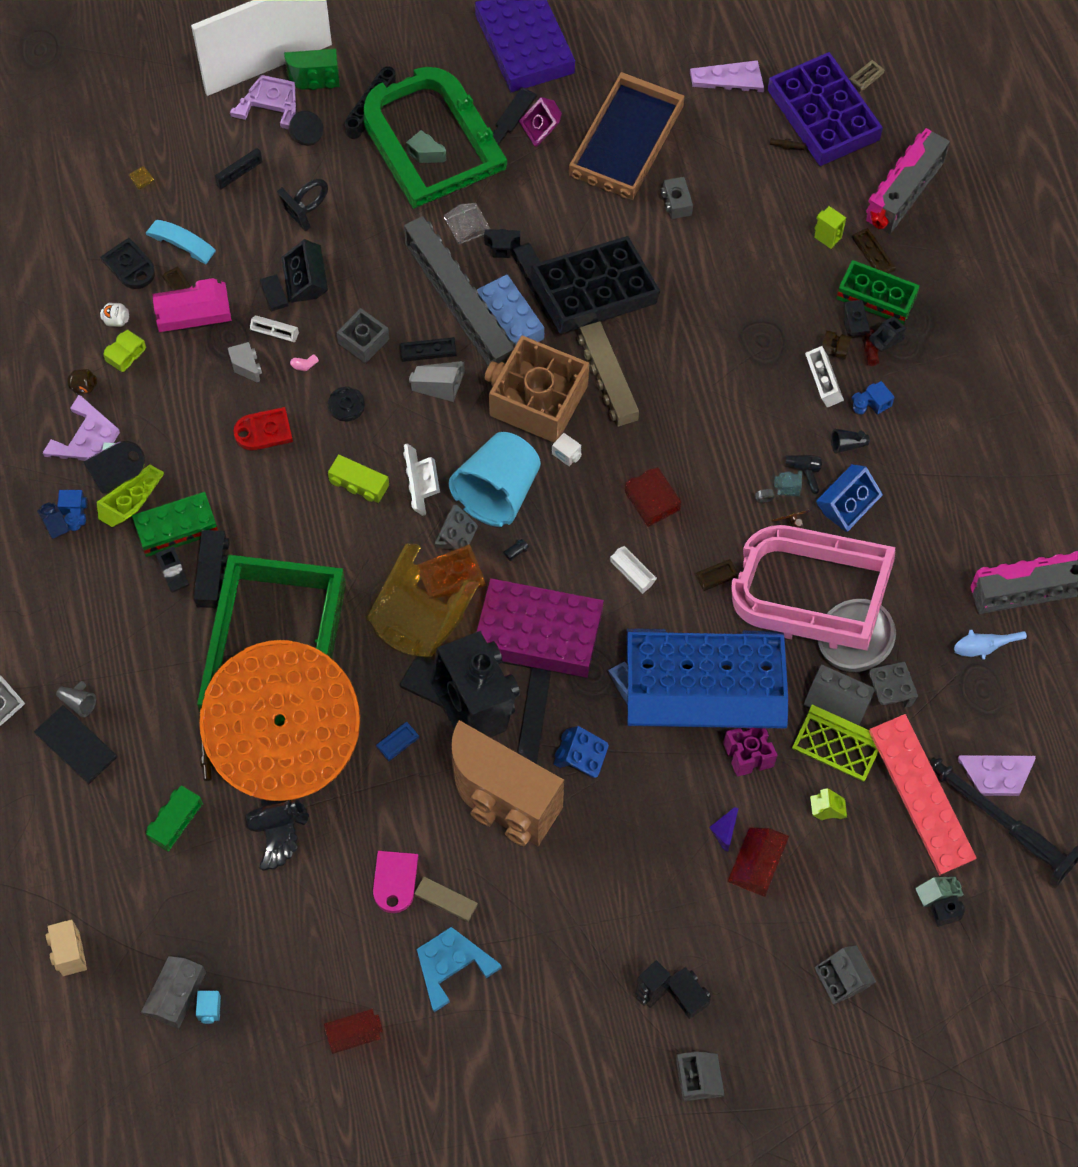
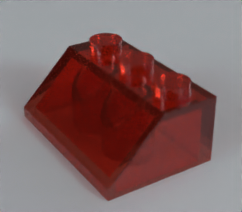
(758, 860)

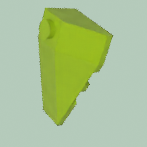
(128, 497)

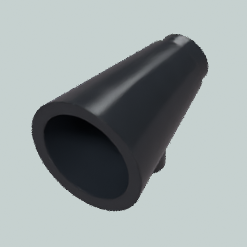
(847, 440)

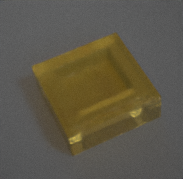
(141, 177)

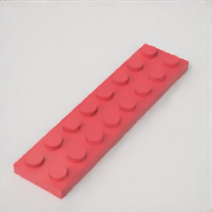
(922, 794)

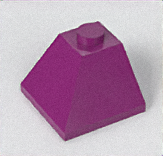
(541, 120)

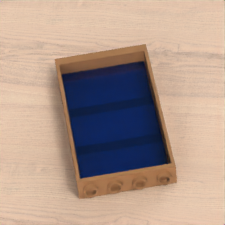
(626, 136)

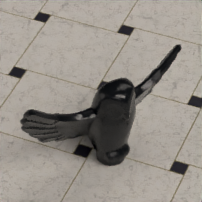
(278, 822)

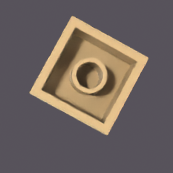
(66, 948)

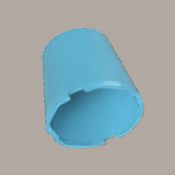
(496, 479)

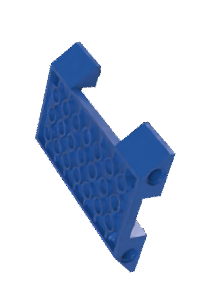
(707, 692)

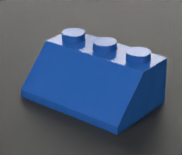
(850, 497)

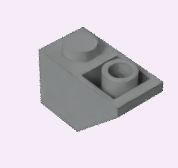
(243, 361)

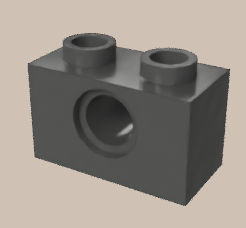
(678, 189)

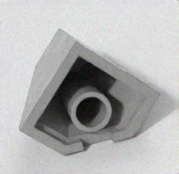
(438, 379)

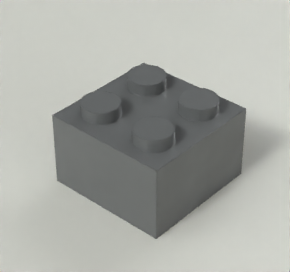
(363, 335)

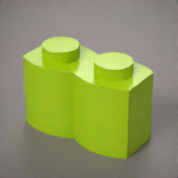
(124, 350)

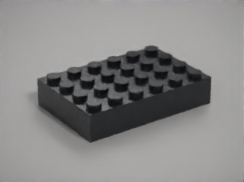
(594, 284)

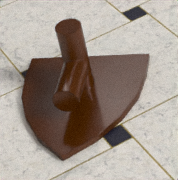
(793, 519)

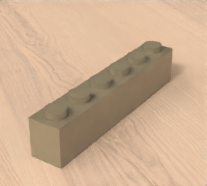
(608, 374)

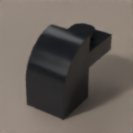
(172, 569)

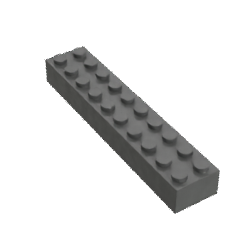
(457, 292)

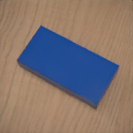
(397, 741)

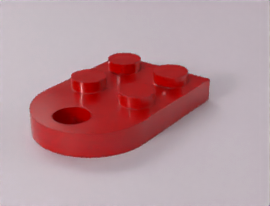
(263, 429)

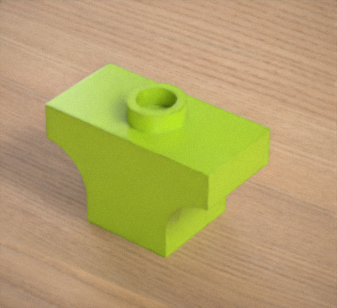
(828, 805)

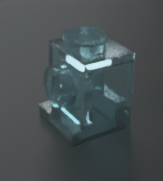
(788, 483)

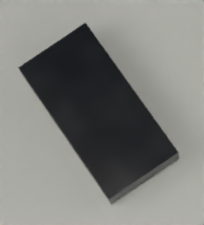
(274, 292)

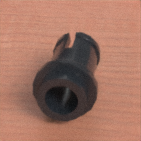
(515, 550)

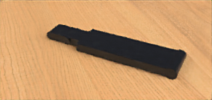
(513, 114)

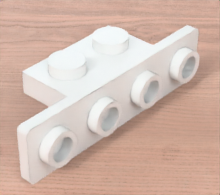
(422, 478)

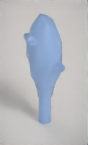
(984, 644)

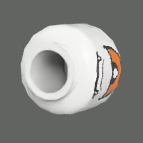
(114, 314)

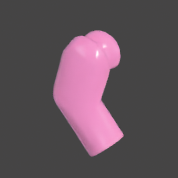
(303, 364)

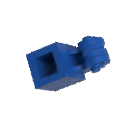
(875, 396)
(72, 505)

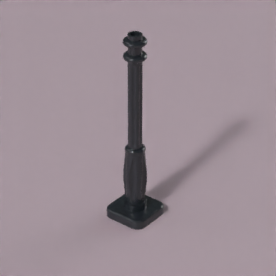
(1029, 838)

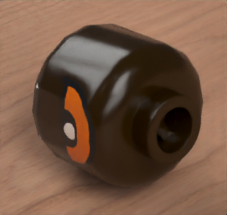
(82, 381)

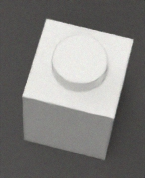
(566, 449)

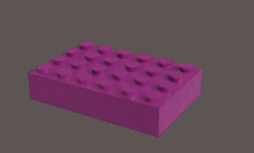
(541, 626)

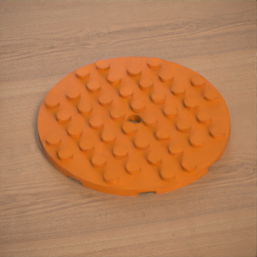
(242, 711)

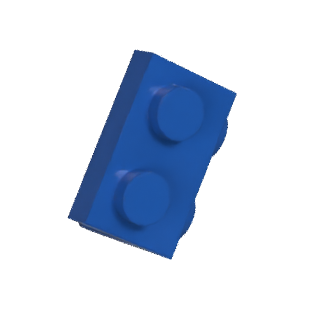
(581, 751)

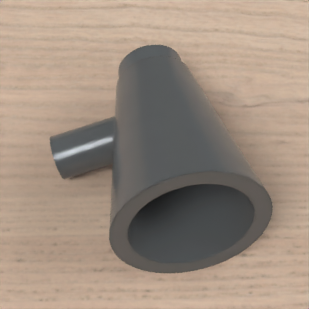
(77, 699)

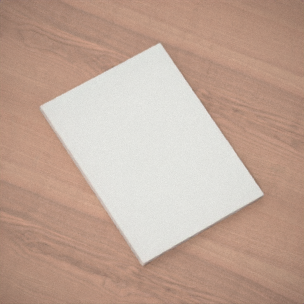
(254, 39)

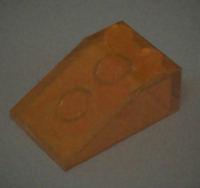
(447, 572)

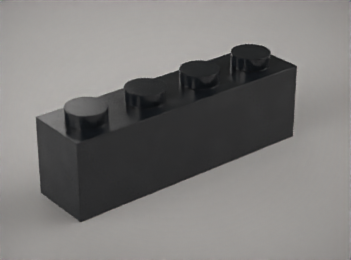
(211, 568)

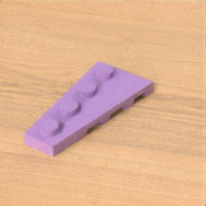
(735, 75)

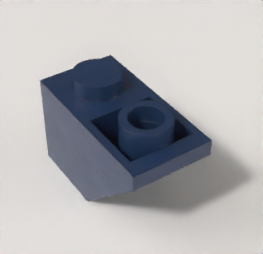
(53, 519)

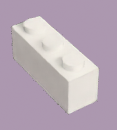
(824, 376)

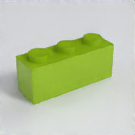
(358, 479)

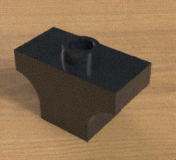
(502, 241)
(855, 319)
(888, 334)

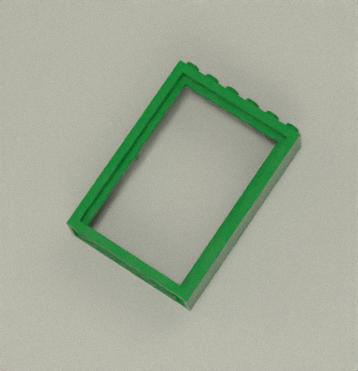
(280, 573)

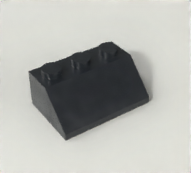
(304, 272)

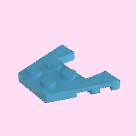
(446, 956)

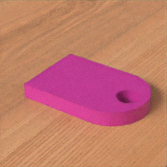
(395, 878)

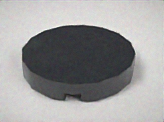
(306, 128)
(346, 404)

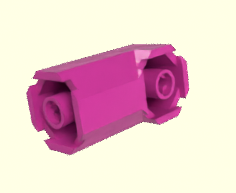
(192, 306)

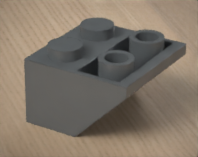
(845, 974)
(699, 1076)

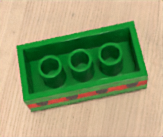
(879, 291)
(174, 523)

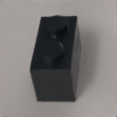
(688, 993)

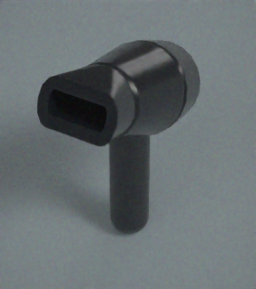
(808, 464)

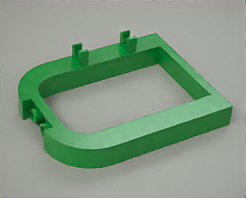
(465, 113)

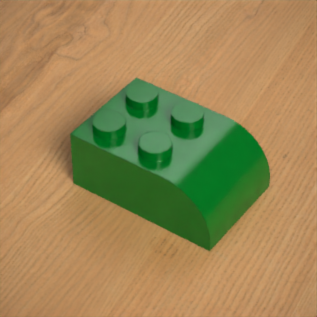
(313, 68)

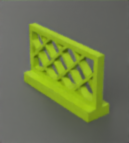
(841, 726)

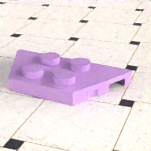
(997, 773)

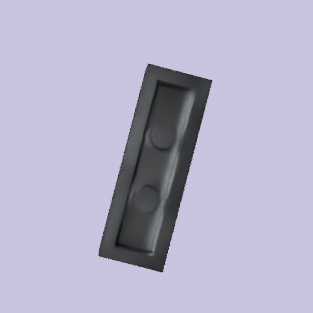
(652, 984)

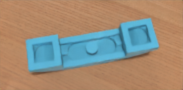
(181, 238)

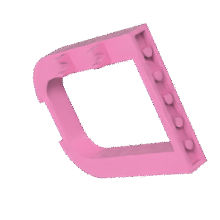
(805, 622)

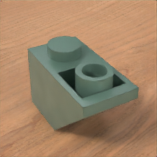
(425, 149)
(938, 889)

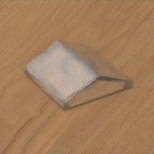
(466, 222)

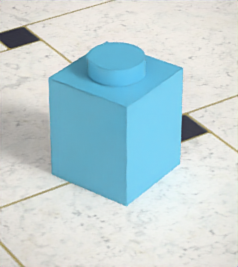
(208, 1006)

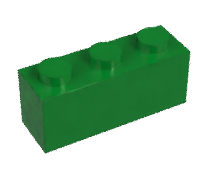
(173, 818)

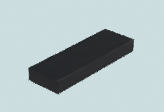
(238, 168)
(428, 349)

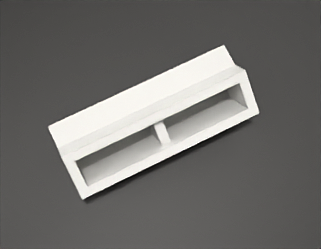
(274, 325)
(632, 569)

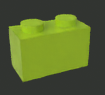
(829, 227)

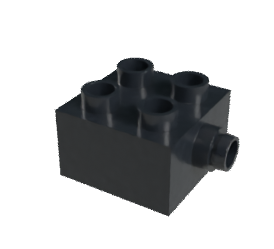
(473, 684)

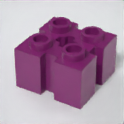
(749, 750)

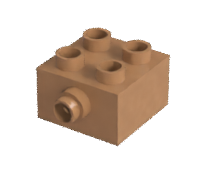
(537, 388)

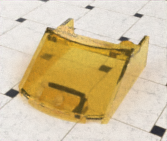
(407, 615)

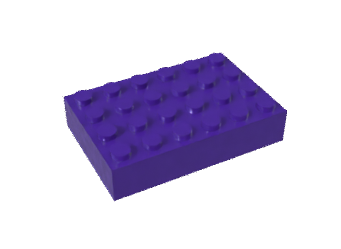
(525, 41)
(824, 109)

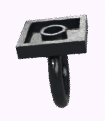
(296, 208)

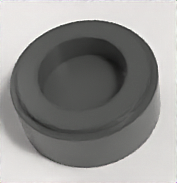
(764, 495)

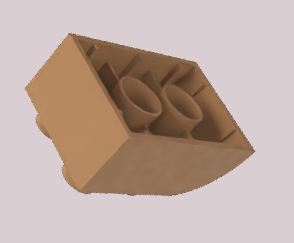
(505, 786)

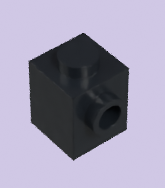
(947, 910)

